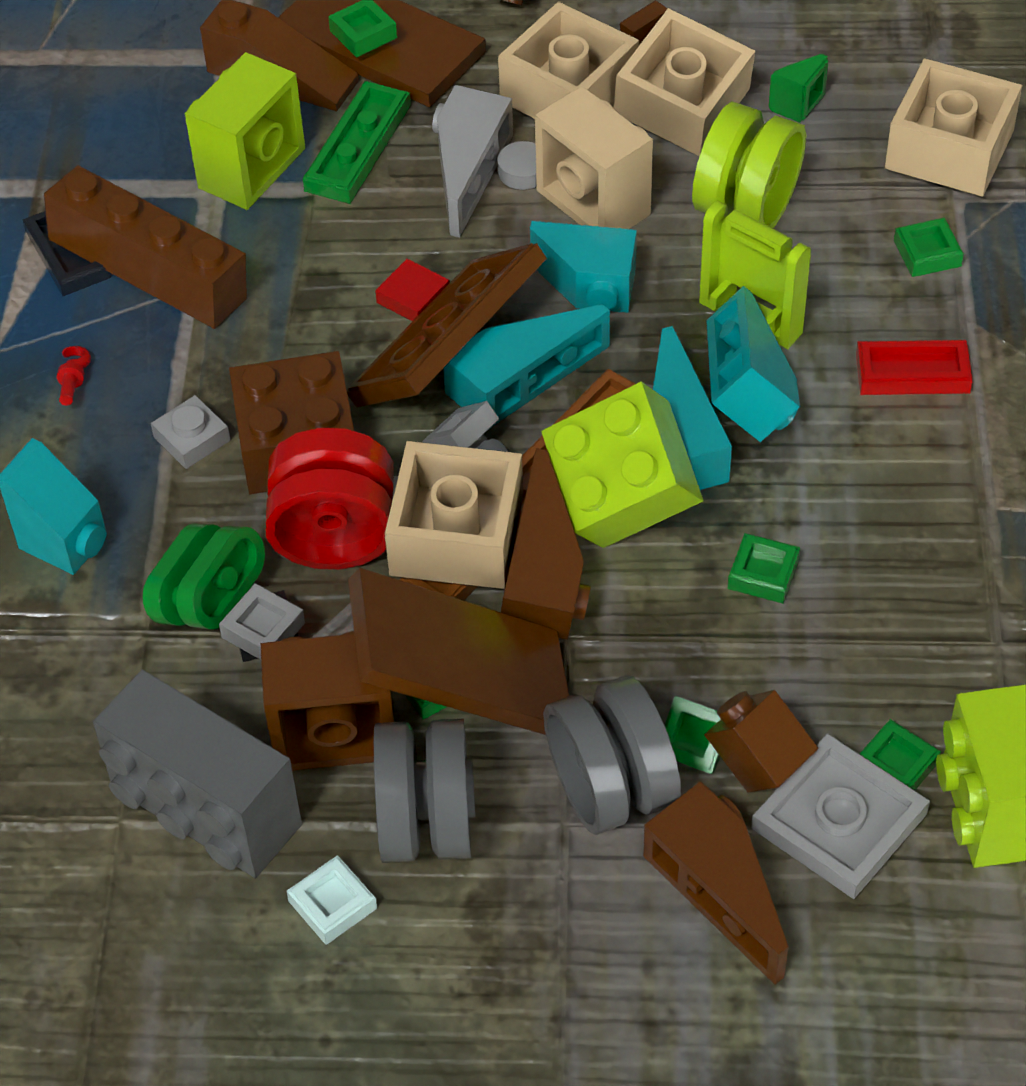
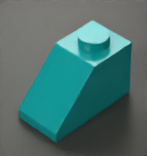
(588, 263)
(51, 509)

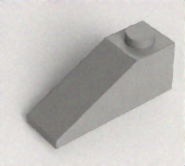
(470, 135)

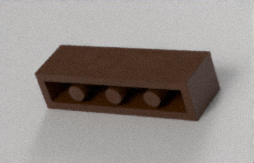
(146, 246)

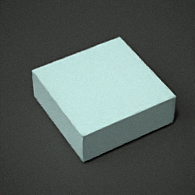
(331, 899)

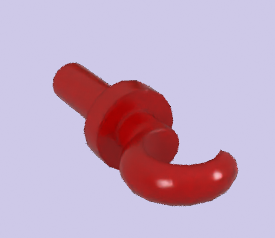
(71, 373)

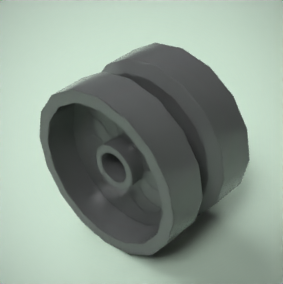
(612, 754)
(423, 790)

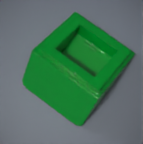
(798, 87)
(686, 730)

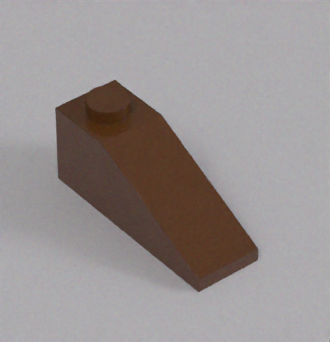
(250, 29)
(546, 557)
(711, 861)

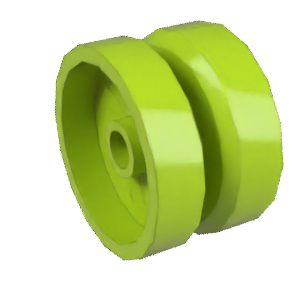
(749, 163)

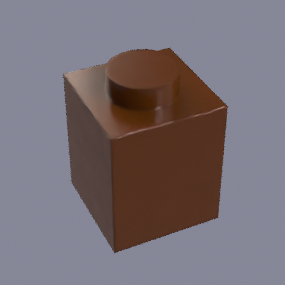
(760, 740)

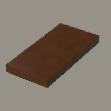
(421, 60)
(445, 326)
(454, 651)

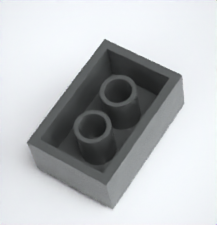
(198, 774)

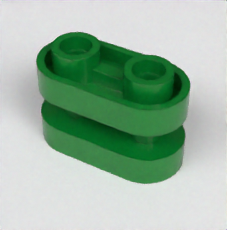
(203, 575)

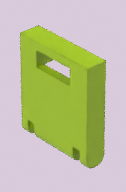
(761, 259)

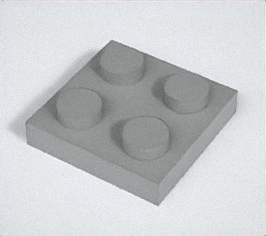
(840, 816)

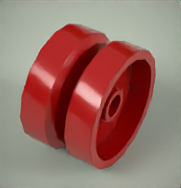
(329, 498)

